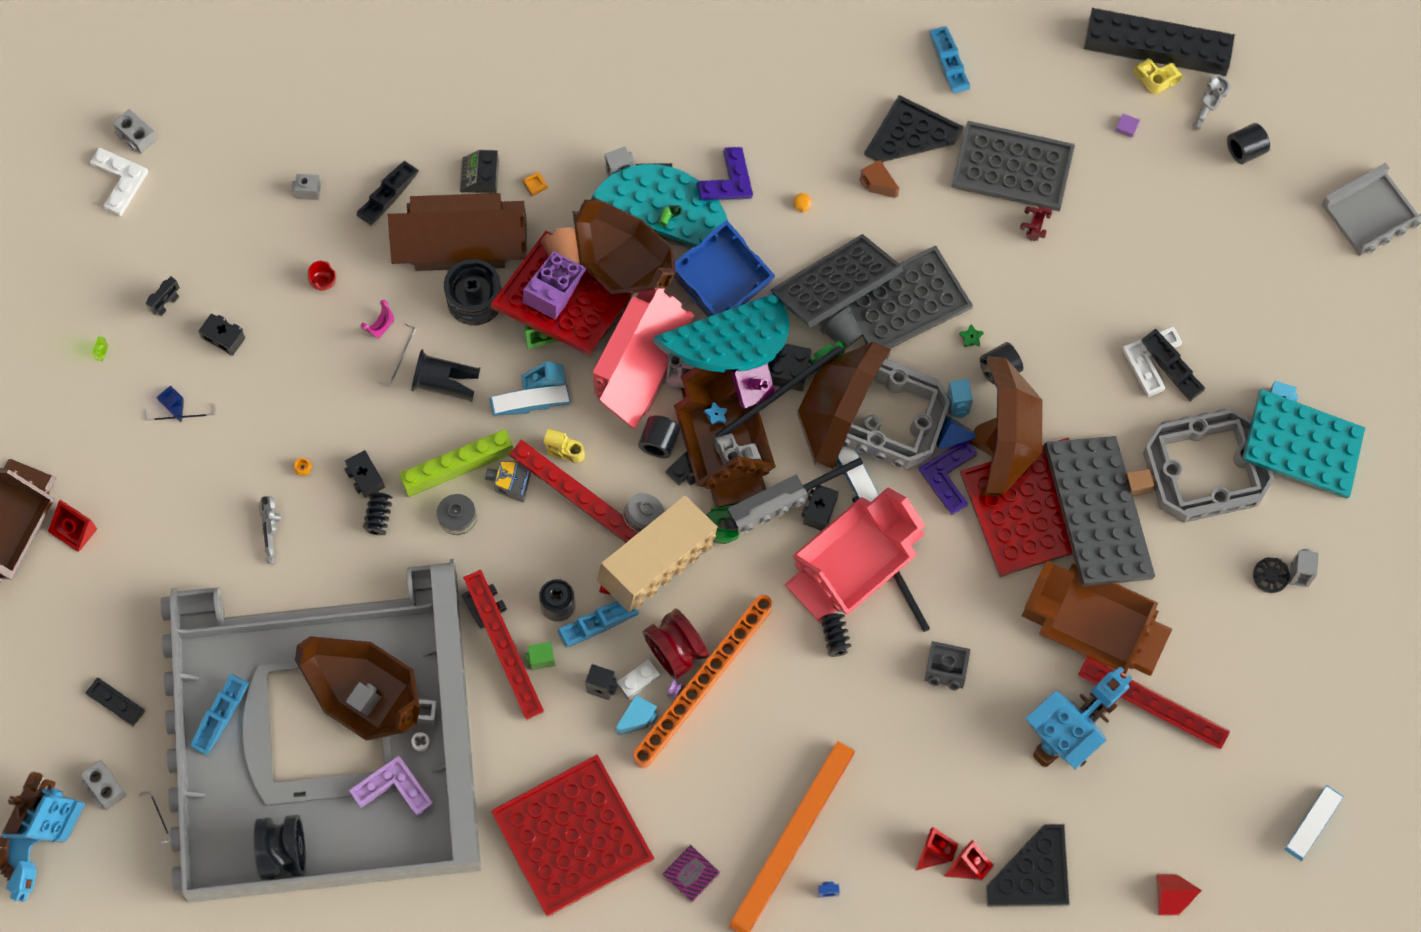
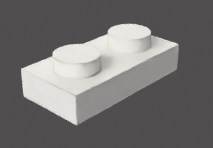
(638, 679)

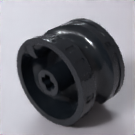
(470, 291)
(279, 847)

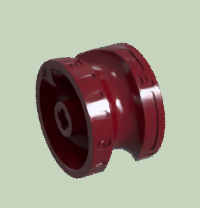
(675, 643)

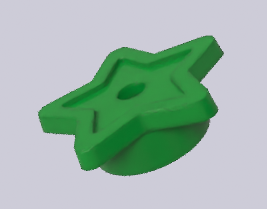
(968, 341)

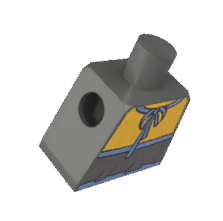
(510, 479)

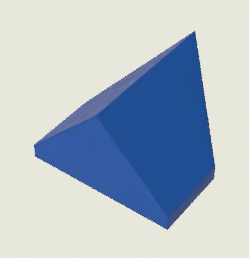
(953, 433)

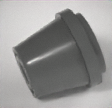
(842, 327)

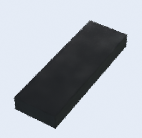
(115, 701)

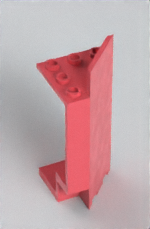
(631, 363)
(856, 554)

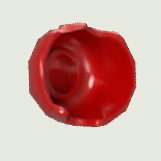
(321, 275)

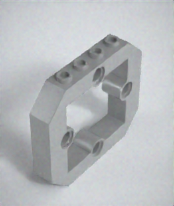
(926, 437)
(1166, 484)

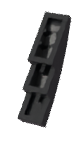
(387, 193)
(1171, 363)

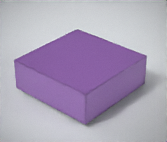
(1127, 125)

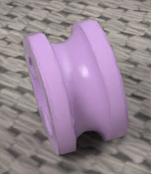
(675, 689)

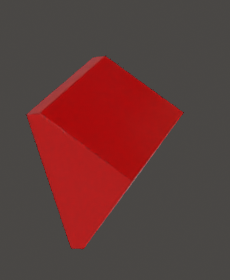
(71, 526)

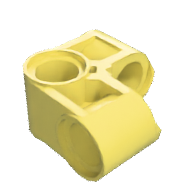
(1149, 73)
(561, 446)

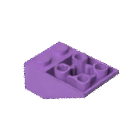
(553, 285)

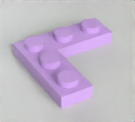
(392, 774)

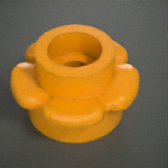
(302, 462)

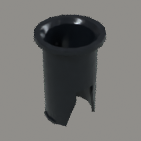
(434, 375)

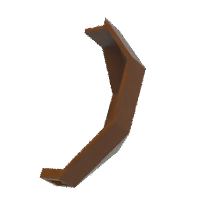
(621, 249)
(836, 398)
(1017, 427)
(336, 668)

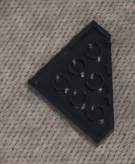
(910, 131)
(1034, 874)

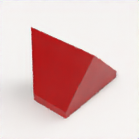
(937, 850)
(970, 864)
(1174, 894)

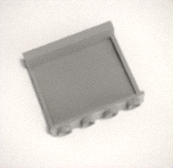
(1371, 210)

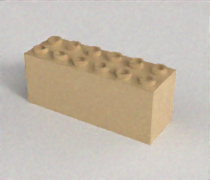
(657, 554)

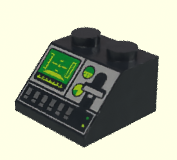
(480, 172)

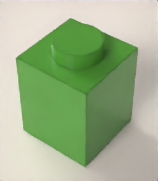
(540, 656)

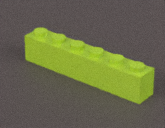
(456, 463)

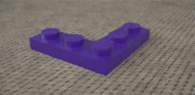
(738, 184)
(936, 475)

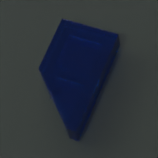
(172, 402)

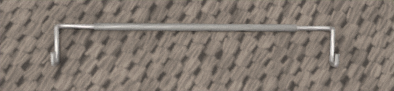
(407, 324)

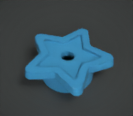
(714, 419)

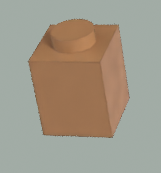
(1140, 482)

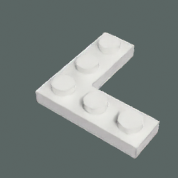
(130, 177)
(1140, 361)

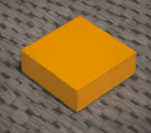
(535, 183)

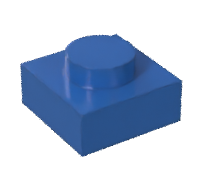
(828, 889)

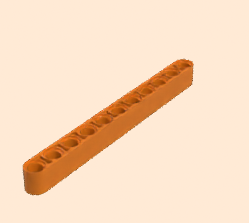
(702, 689)
(792, 838)

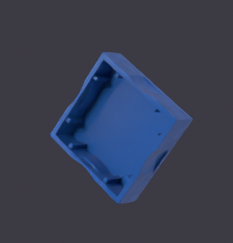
(722, 271)

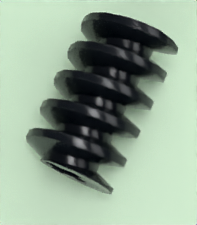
(376, 513)
(834, 634)

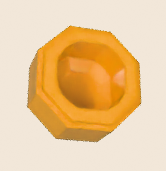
(802, 202)

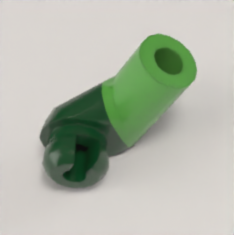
(668, 213)

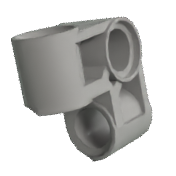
(675, 371)
(727, 449)

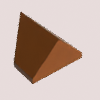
(985, 436)

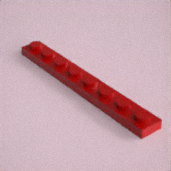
(572, 490)
(503, 644)
(1161, 706)

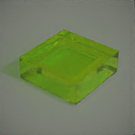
(100, 349)

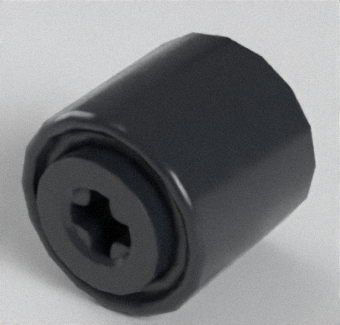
(1248, 143)
(1004, 350)
(659, 436)
(557, 609)

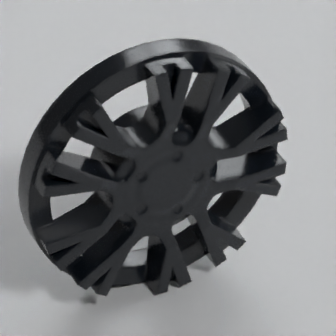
(1271, 575)

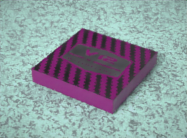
(691, 873)

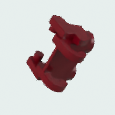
(1037, 221)

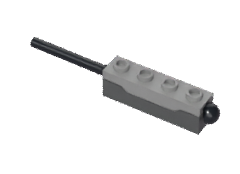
(777, 500)

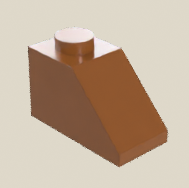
(879, 180)

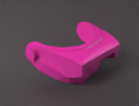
(382, 323)

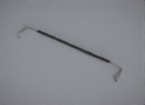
(183, 416)
(160, 816)

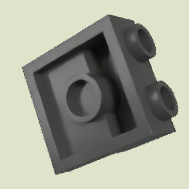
(947, 665)

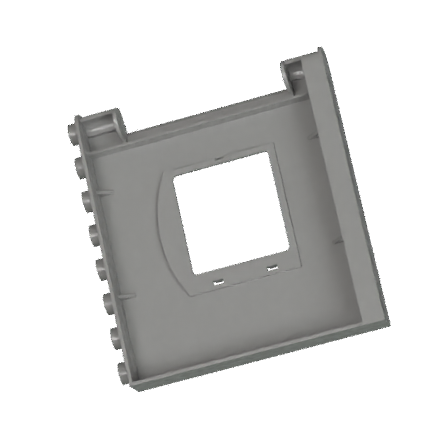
(234, 783)

